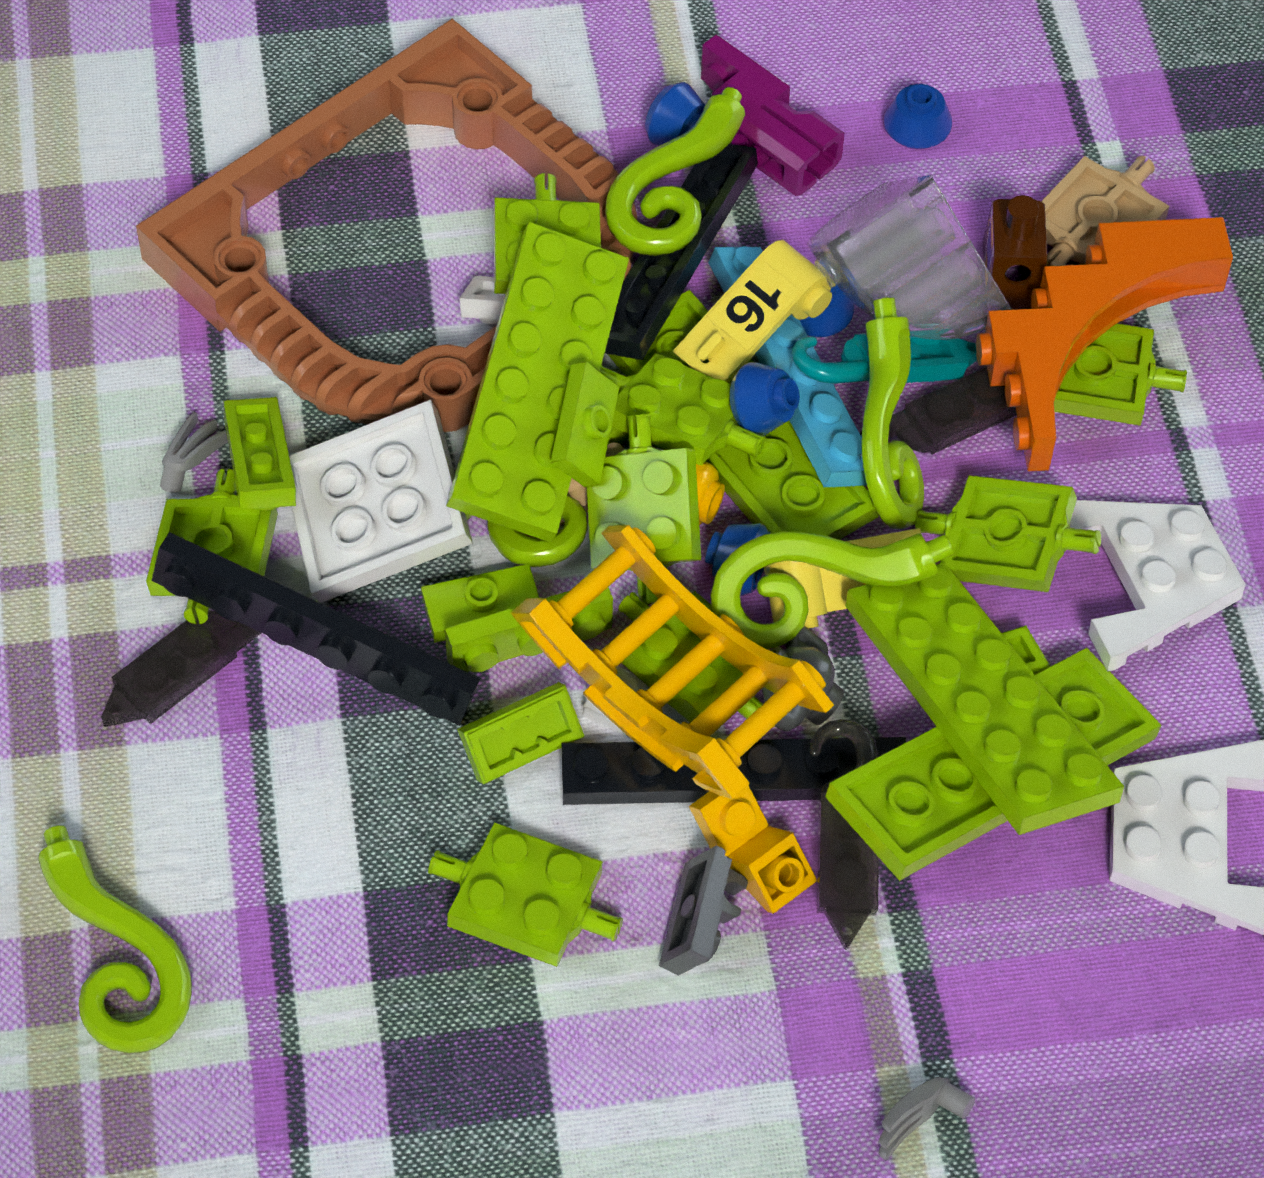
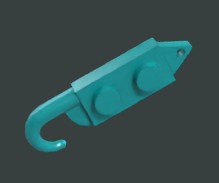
(929, 360)

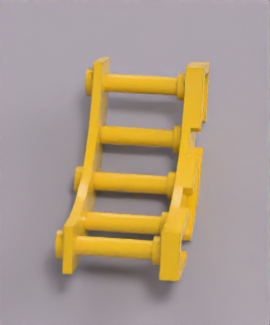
(640, 712)

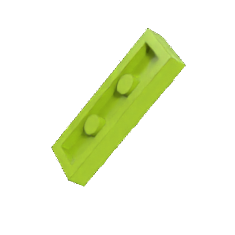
(259, 454)
(499, 637)

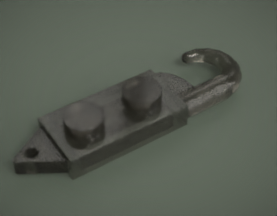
(951, 414)
(174, 668)
(845, 862)

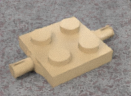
(1093, 197)

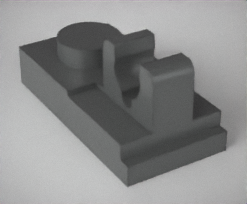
(699, 909)

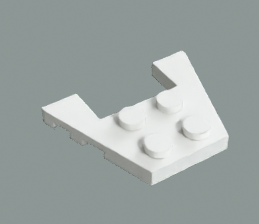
(1168, 567)
(1173, 832)

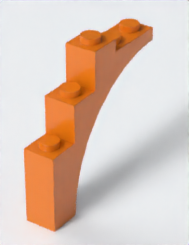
(1123, 274)

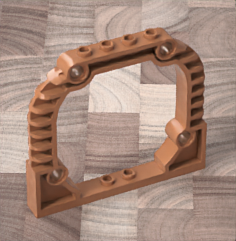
(438, 81)

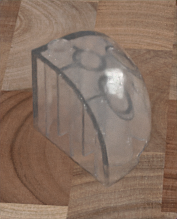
(912, 249)

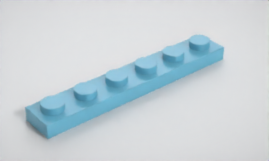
(821, 415)

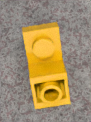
(760, 852)

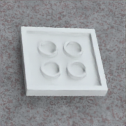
(376, 502)

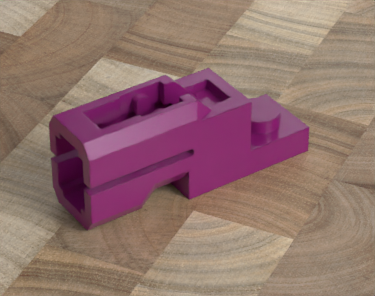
(787, 141)

